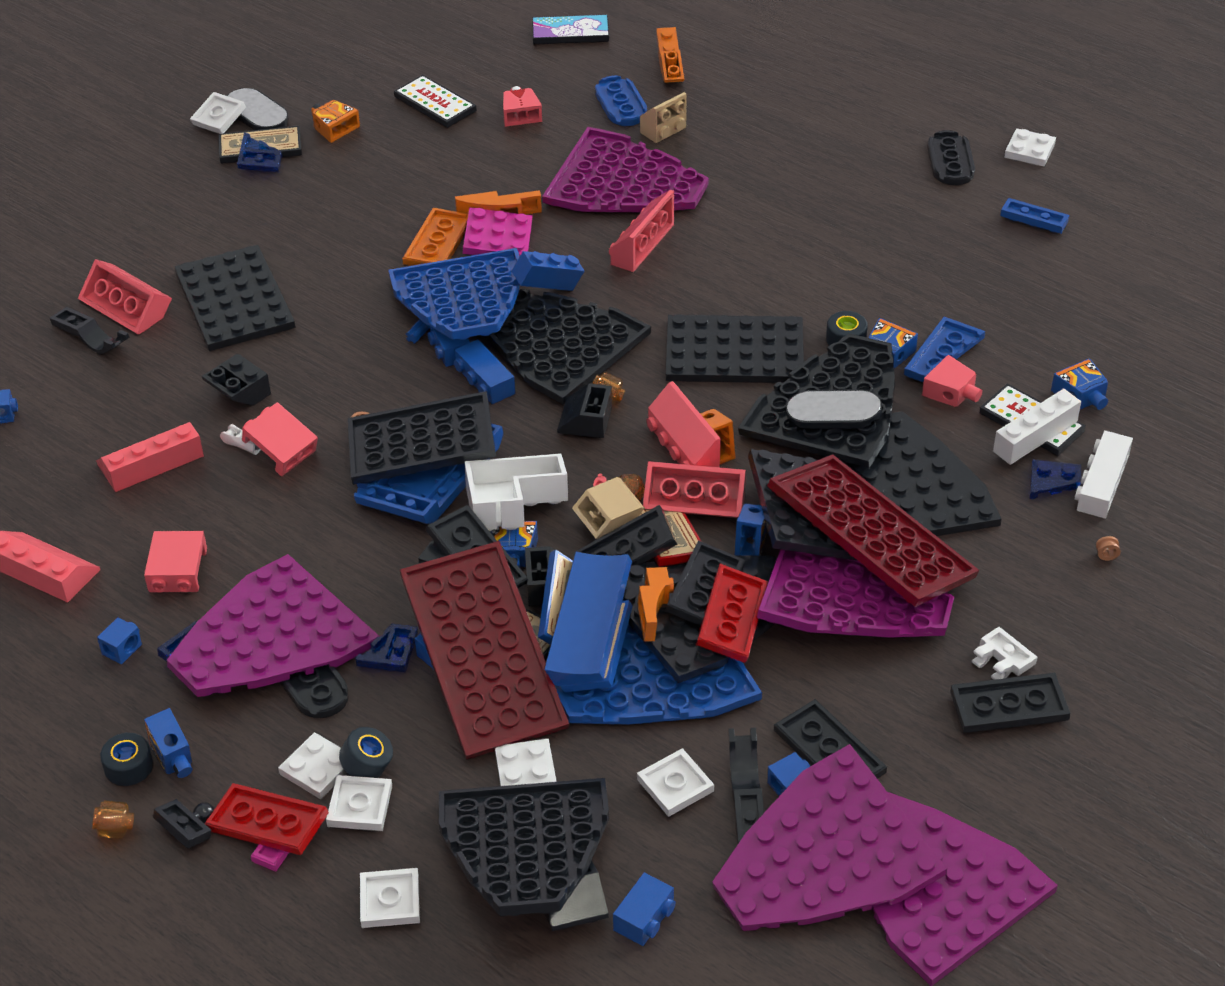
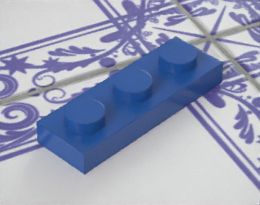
(1034, 215)

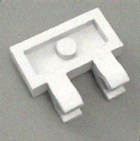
(1008, 651)

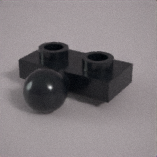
(184, 824)

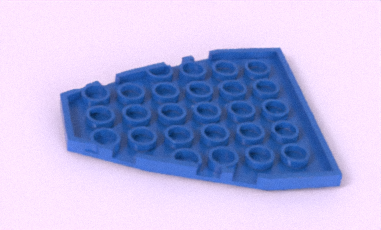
(460, 294)
(648, 692)

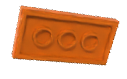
(437, 237)

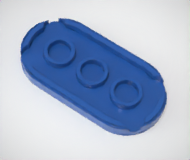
(620, 100)

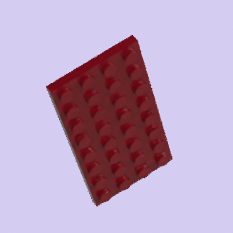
(873, 529)
(483, 649)

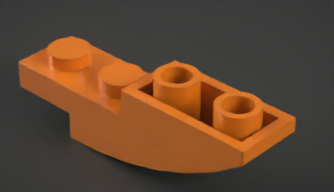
(669, 55)
(513, 203)

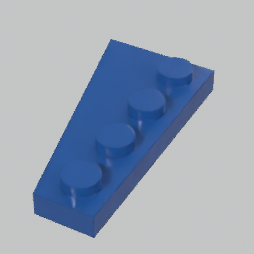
(947, 338)

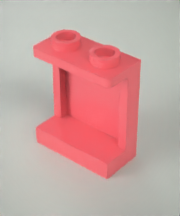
(280, 437)
(174, 561)

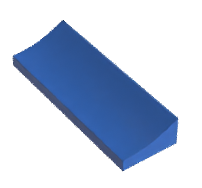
(588, 618)

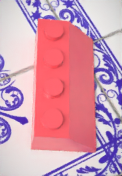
(644, 233)
(123, 297)
(683, 429)
(151, 457)
(695, 489)
(43, 565)

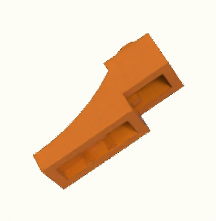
(652, 597)

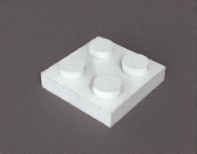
(218, 113)
(1030, 147)
(525, 763)
(314, 766)
(675, 782)
(359, 803)
(389, 898)

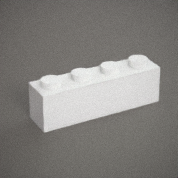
(1036, 426)
(1103, 474)

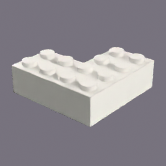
(504, 485)

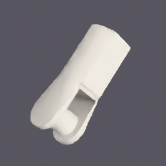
(233, 437)

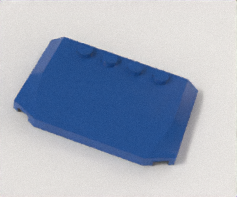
(418, 495)

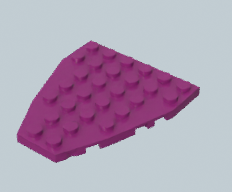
(620, 176)
(845, 599)
(268, 629)
(826, 850)
(978, 899)

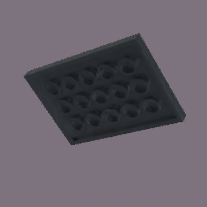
(234, 297)
(733, 348)
(420, 438)
(785, 525)

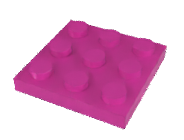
(496, 231)

